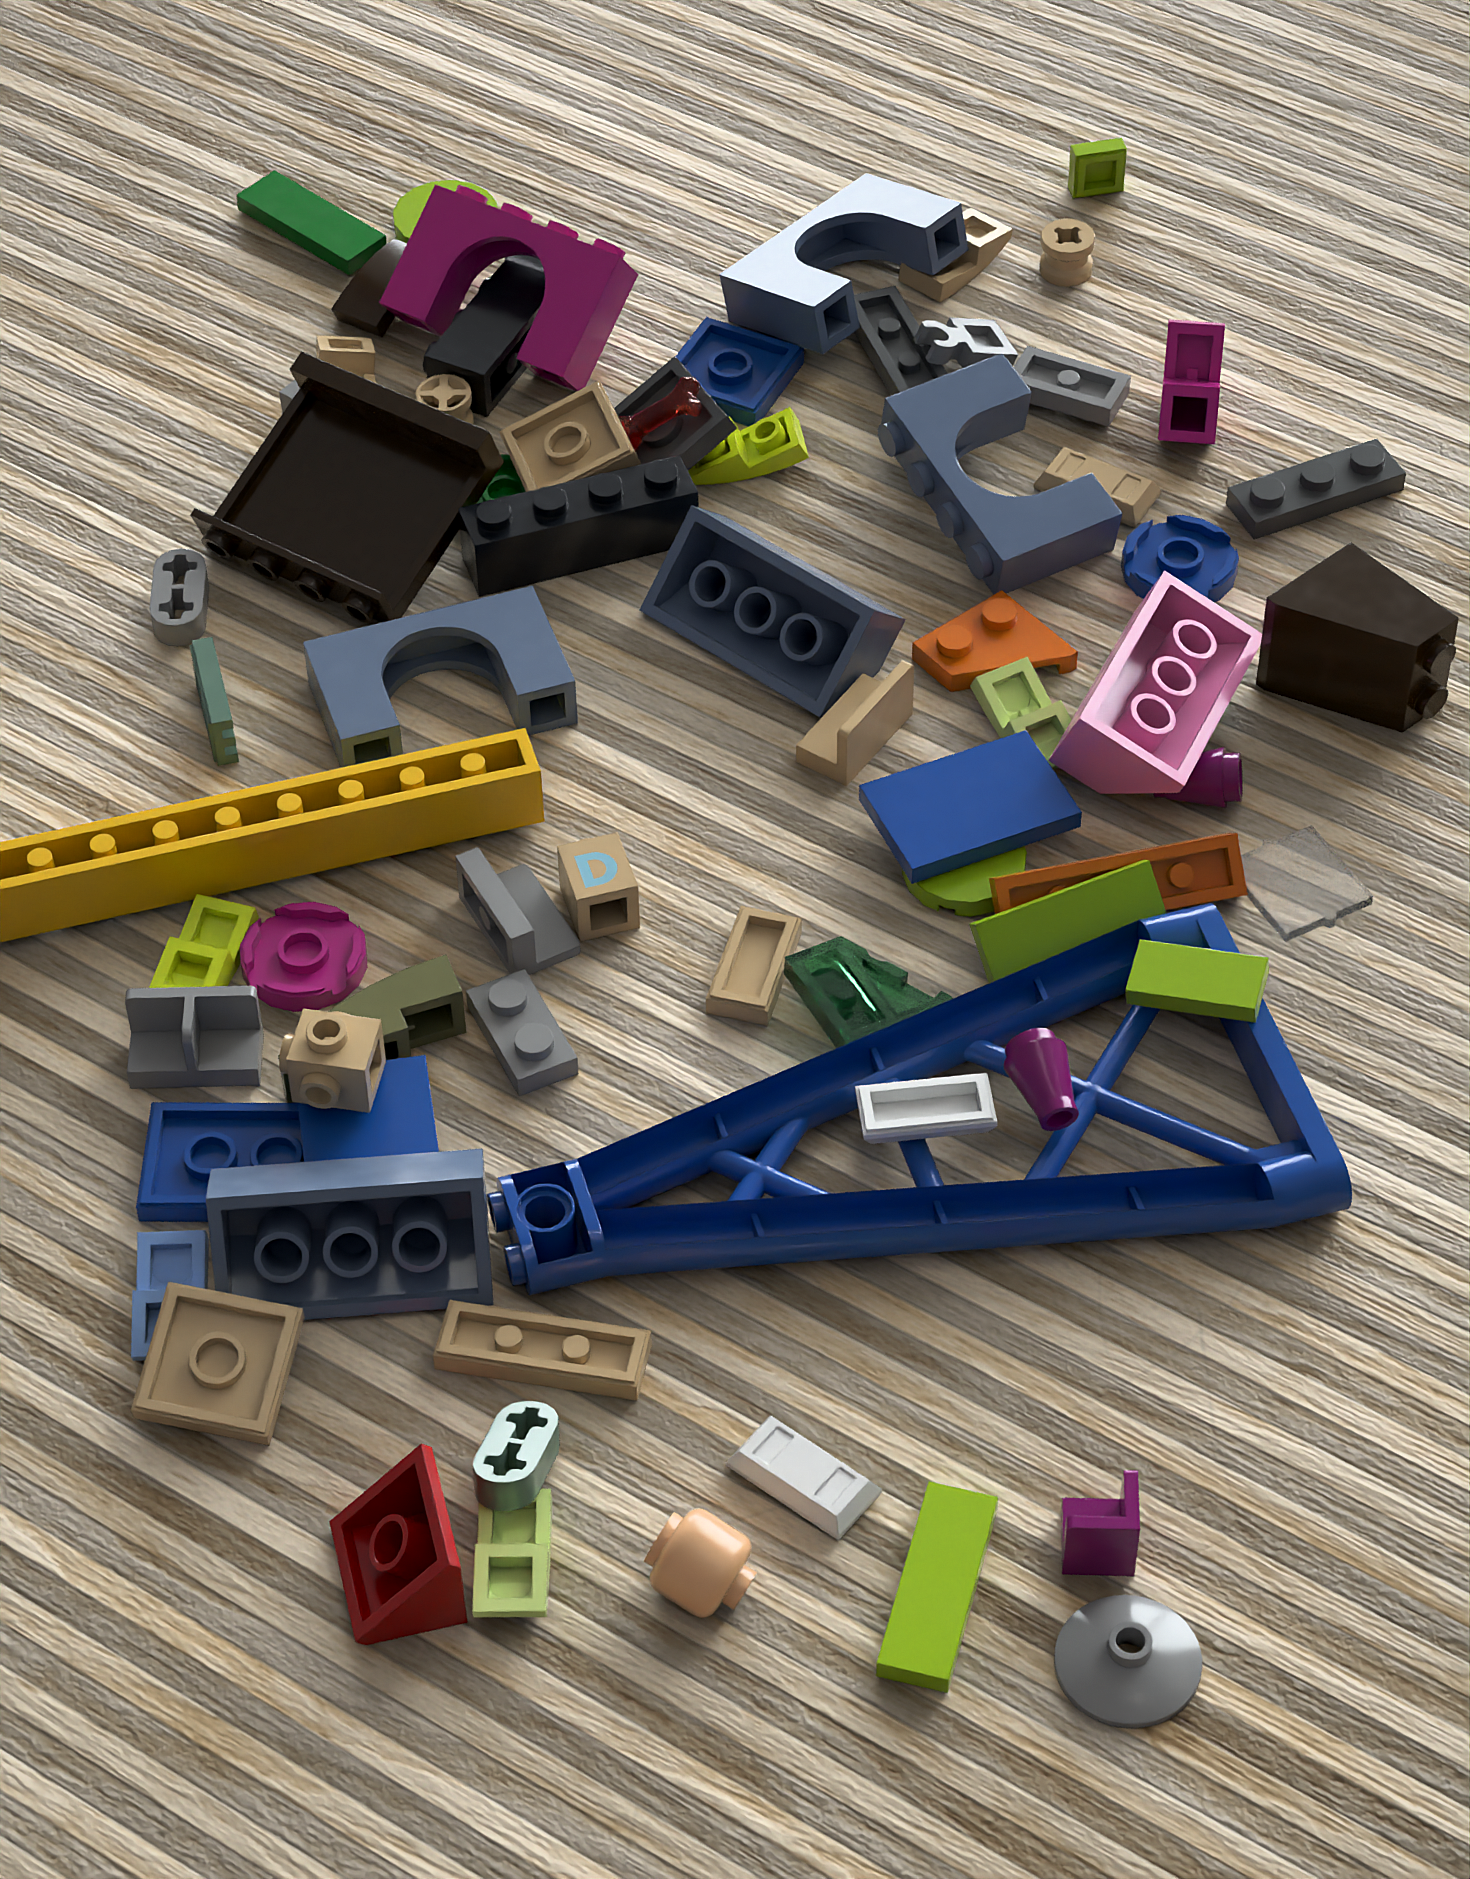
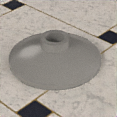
(1124, 1686)

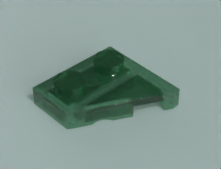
(852, 990)

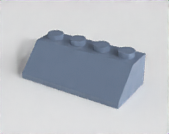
(769, 612)
(354, 1233)

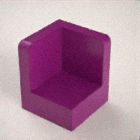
(1102, 1533)

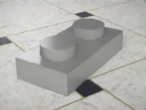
(1073, 385)
(522, 1032)

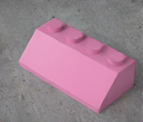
(1158, 694)

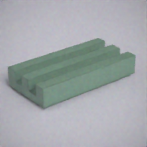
(214, 701)

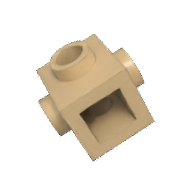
(334, 1060)

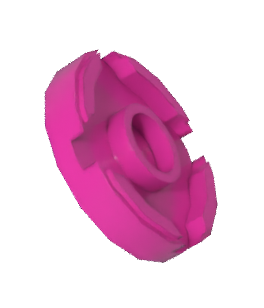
(304, 956)

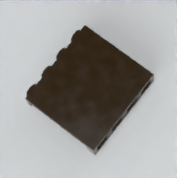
(353, 493)

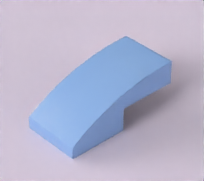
(162, 1258)

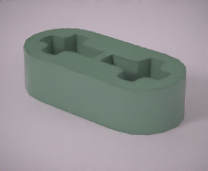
(516, 1455)

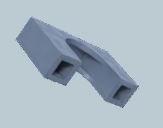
(784, 281)
(1002, 536)
(492, 636)

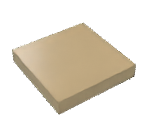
(569, 440)
(218, 1363)

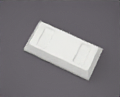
(926, 1108)
(804, 1477)

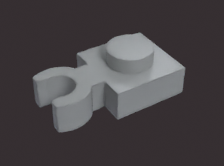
(964, 341)

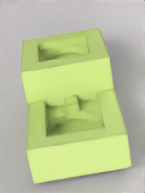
(1018, 702)
(513, 1560)

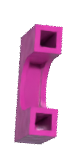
(464, 235)

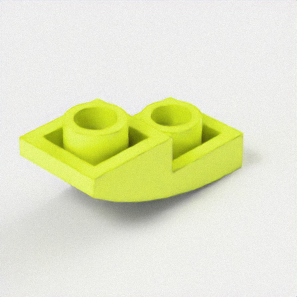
(753, 451)

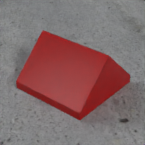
(400, 1555)

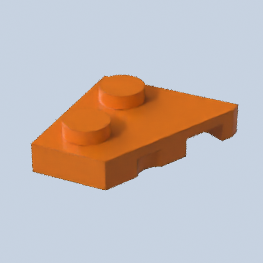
(987, 639)

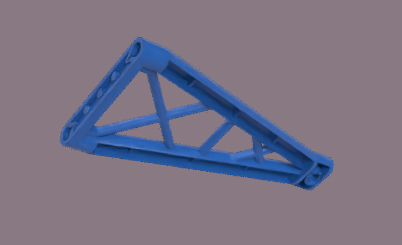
(576, 1219)

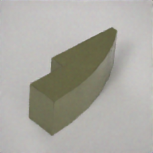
(414, 1008)

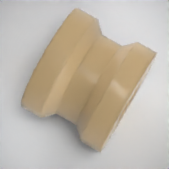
(1067, 252)
(448, 395)

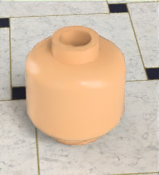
(700, 1563)

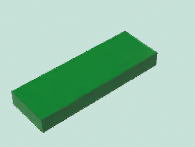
(311, 222)

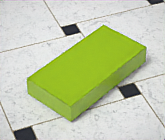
(1197, 980)

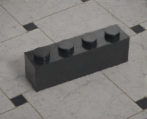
(490, 333)
(575, 525)

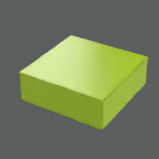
(1097, 167)

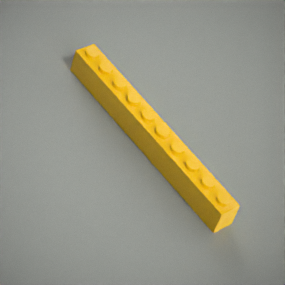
(268, 833)

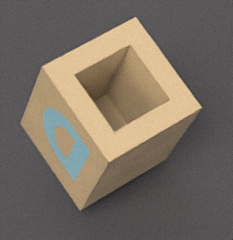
(598, 886)

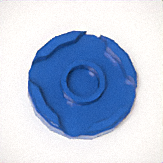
(1185, 548)

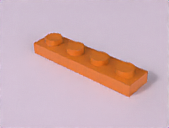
(1184, 871)

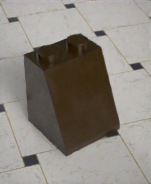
(1358, 642)

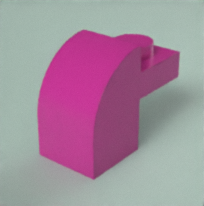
(1191, 382)

